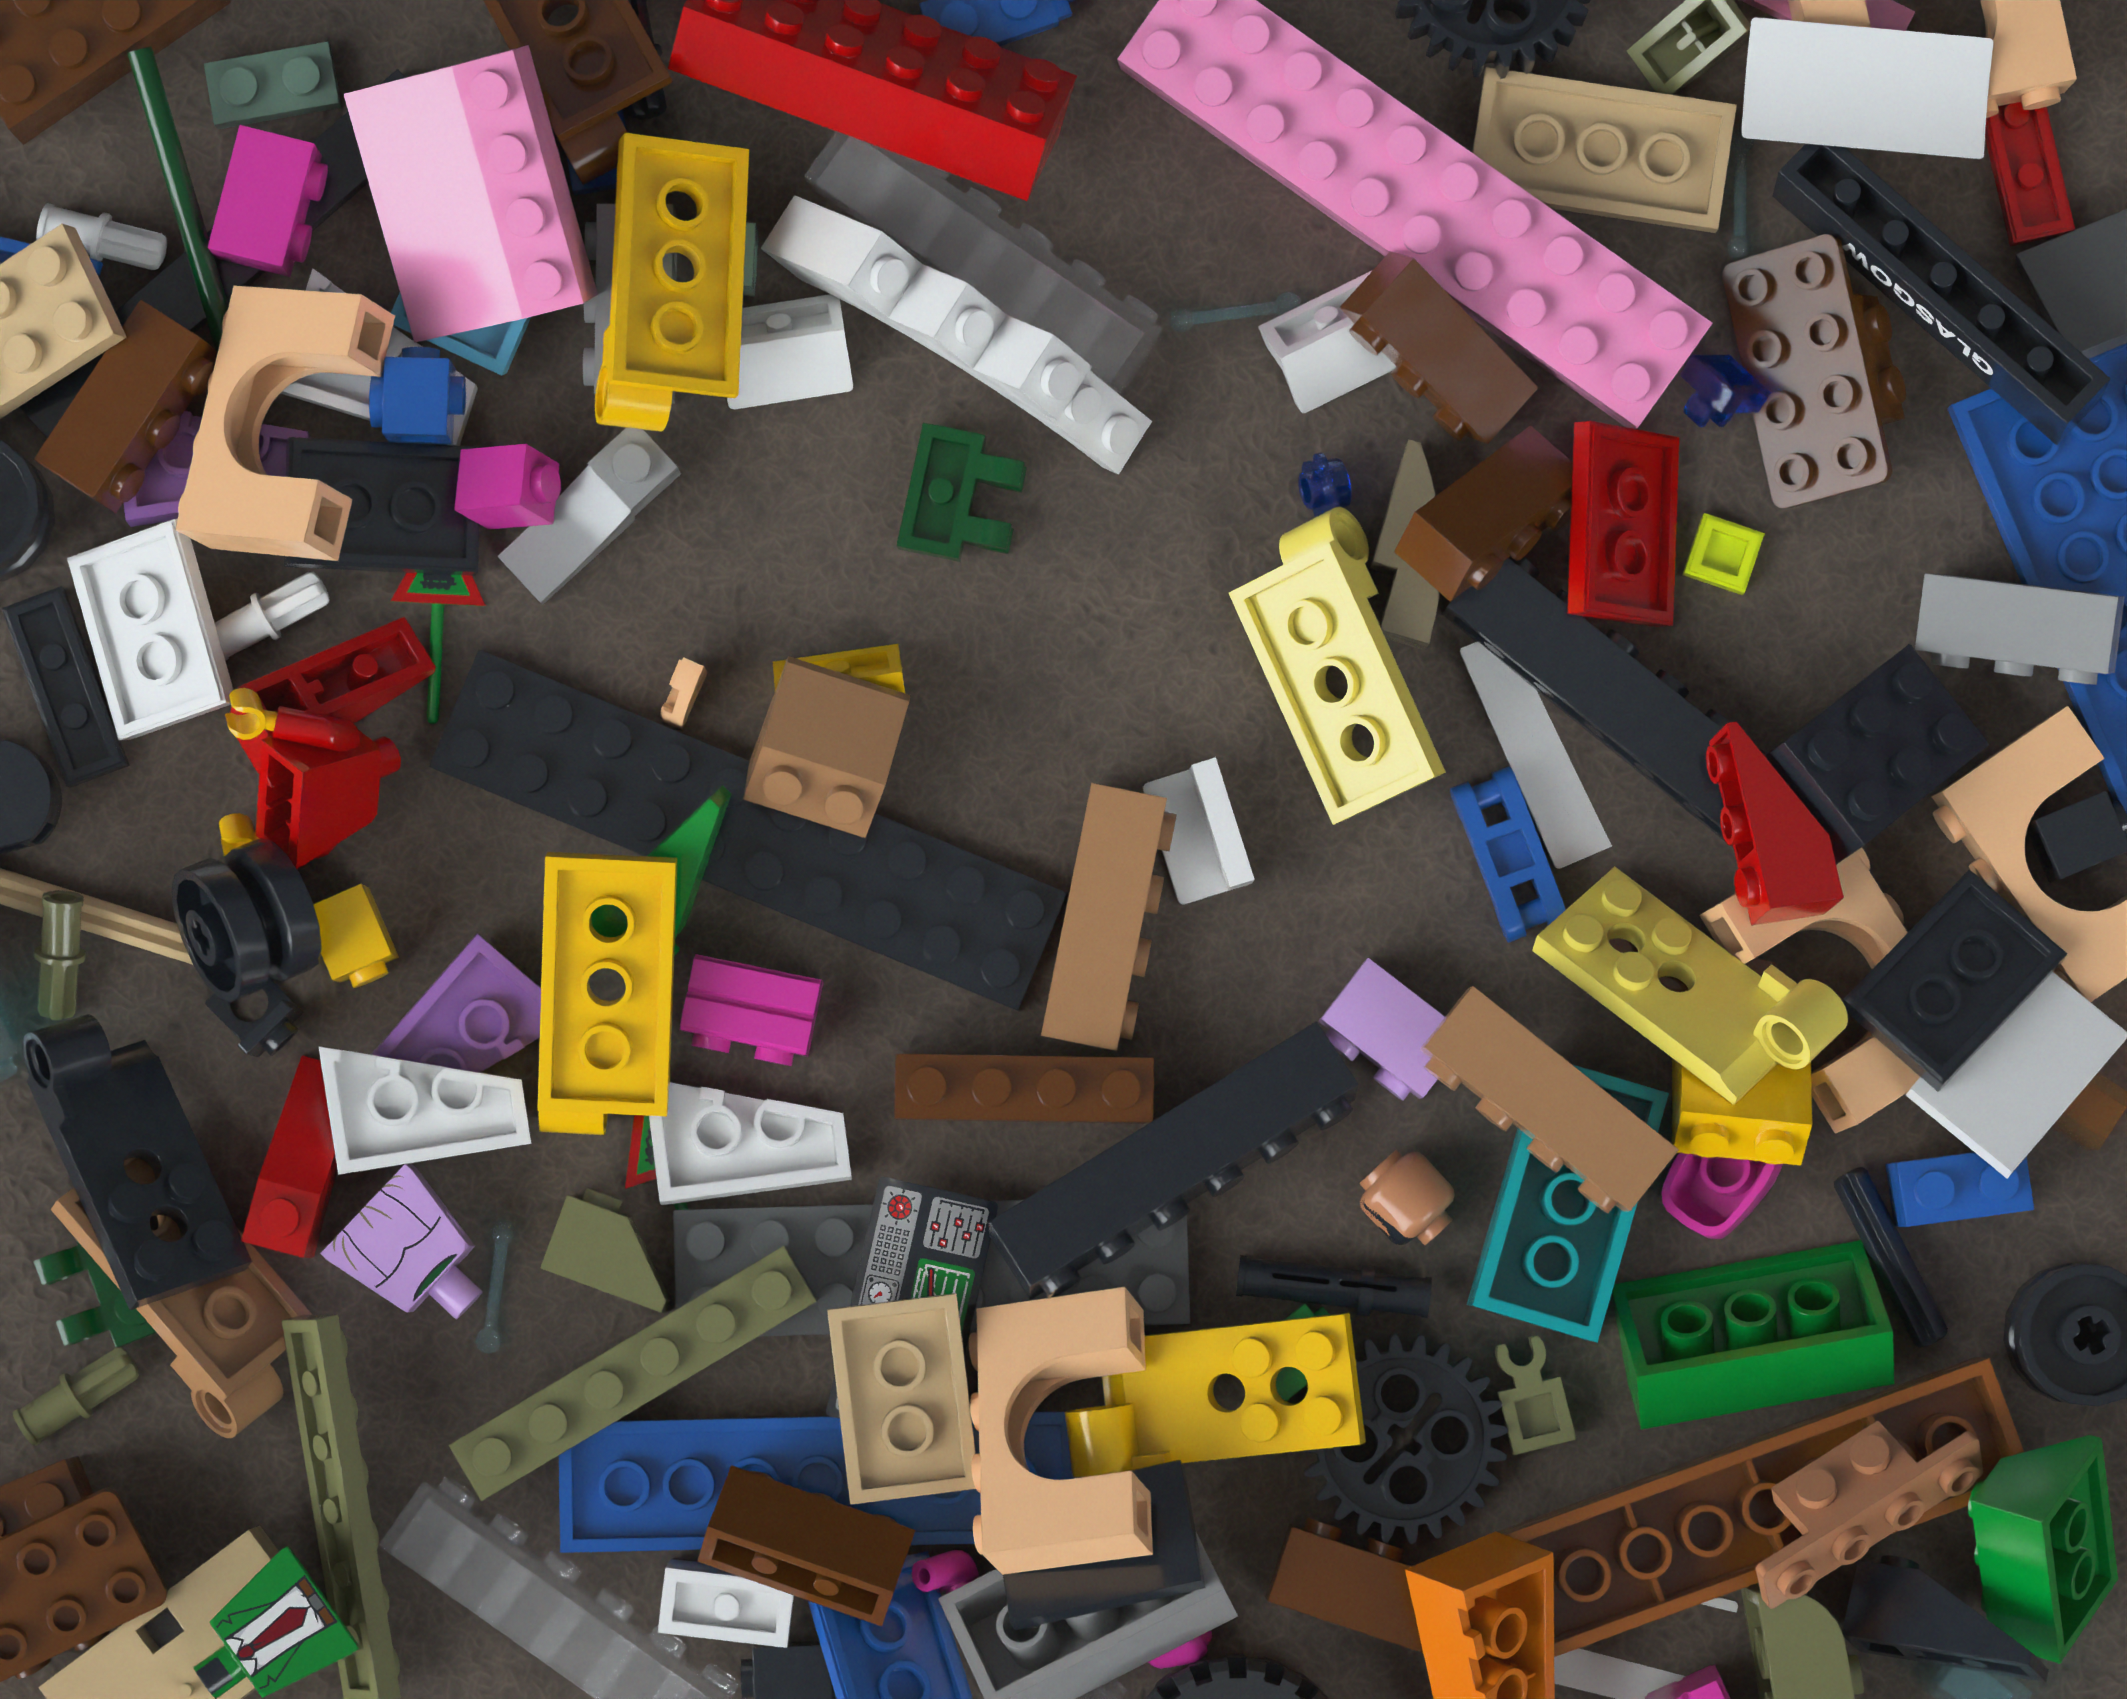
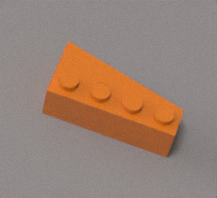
(1487, 1619)

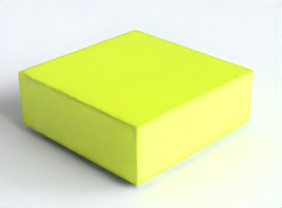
(1723, 554)

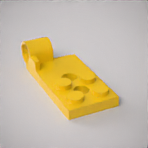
(661, 329)
(591, 1050)
(1173, 1410)

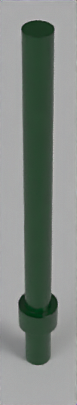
(180, 189)

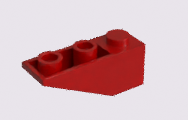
(1777, 842)

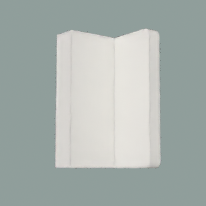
(1319, 351)
(792, 352)
(1206, 842)
(722, 1606)

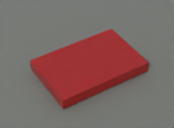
(1623, 524)

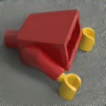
(313, 779)

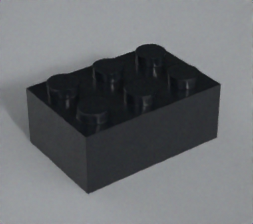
(1877, 751)

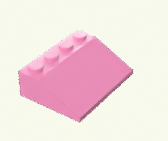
(471, 195)

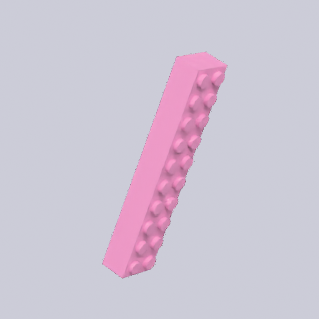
(1418, 196)

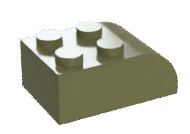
(1799, 1650)

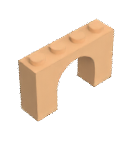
(2028, 54)
(265, 347)
(1991, 817)
(1868, 1072)
(1020, 1359)

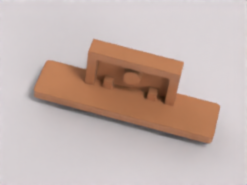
(1856, 1500)

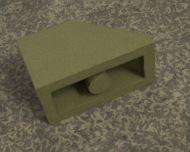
(604, 1251)

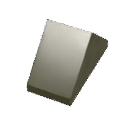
(1689, 43)

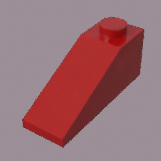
(344, 679)
(296, 1171)

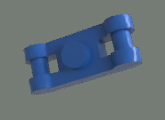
(1508, 853)

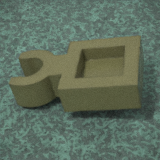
(1534, 1407)

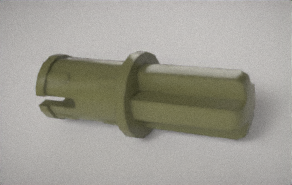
(59, 954)
(76, 1395)

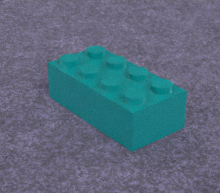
(1547, 1245)

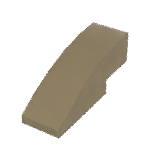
(1411, 599)

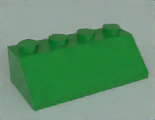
(1753, 1334)

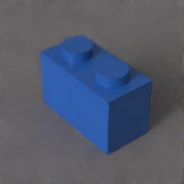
(1954, 1189)

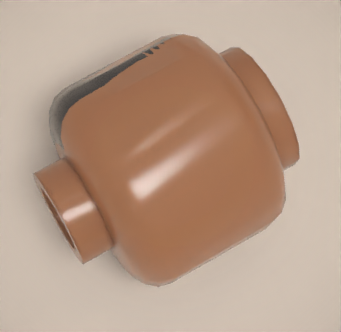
(1407, 1198)

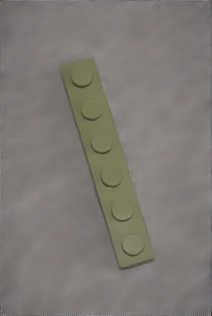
(632, 1373)
(341, 1503)

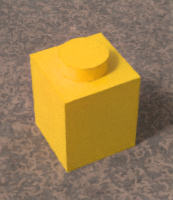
(354, 937)

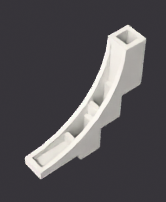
(959, 325)

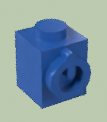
(417, 397)

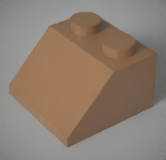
(826, 747)

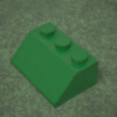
(2045, 1543)

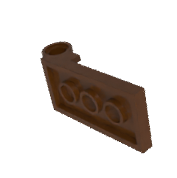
(585, 71)

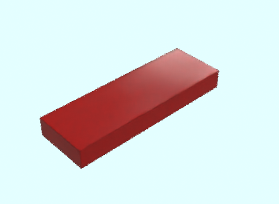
(2027, 174)

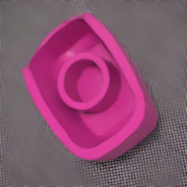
(1716, 1191)

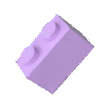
(1386, 1026)

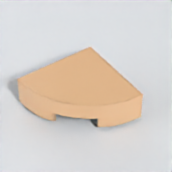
(685, 688)

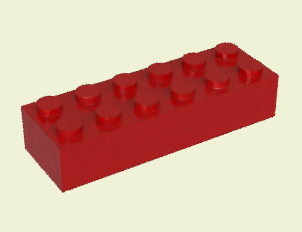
(884, 81)

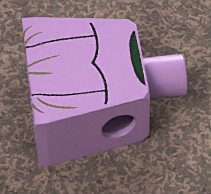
(407, 1247)

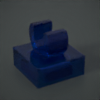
(1721, 389)

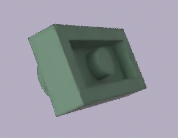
(272, 85)

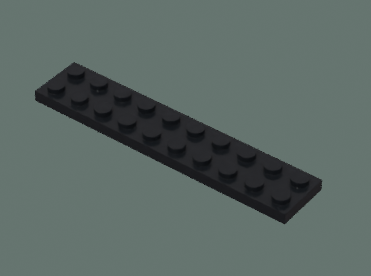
(643, 780)

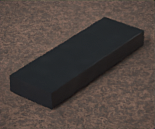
(65, 687)

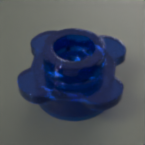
(1324, 484)

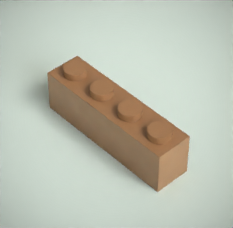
(1105, 917)
(1548, 1101)

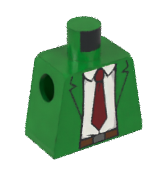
(275, 1631)

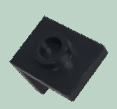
(267, 1033)

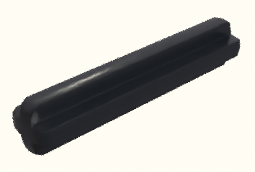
(1890, 1257)

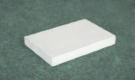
(151, 630)
(2024, 1075)

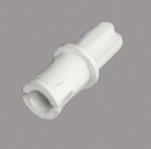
(108, 238)
(271, 613)

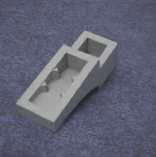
(591, 513)

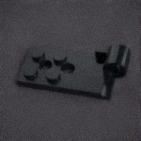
(119, 1108)

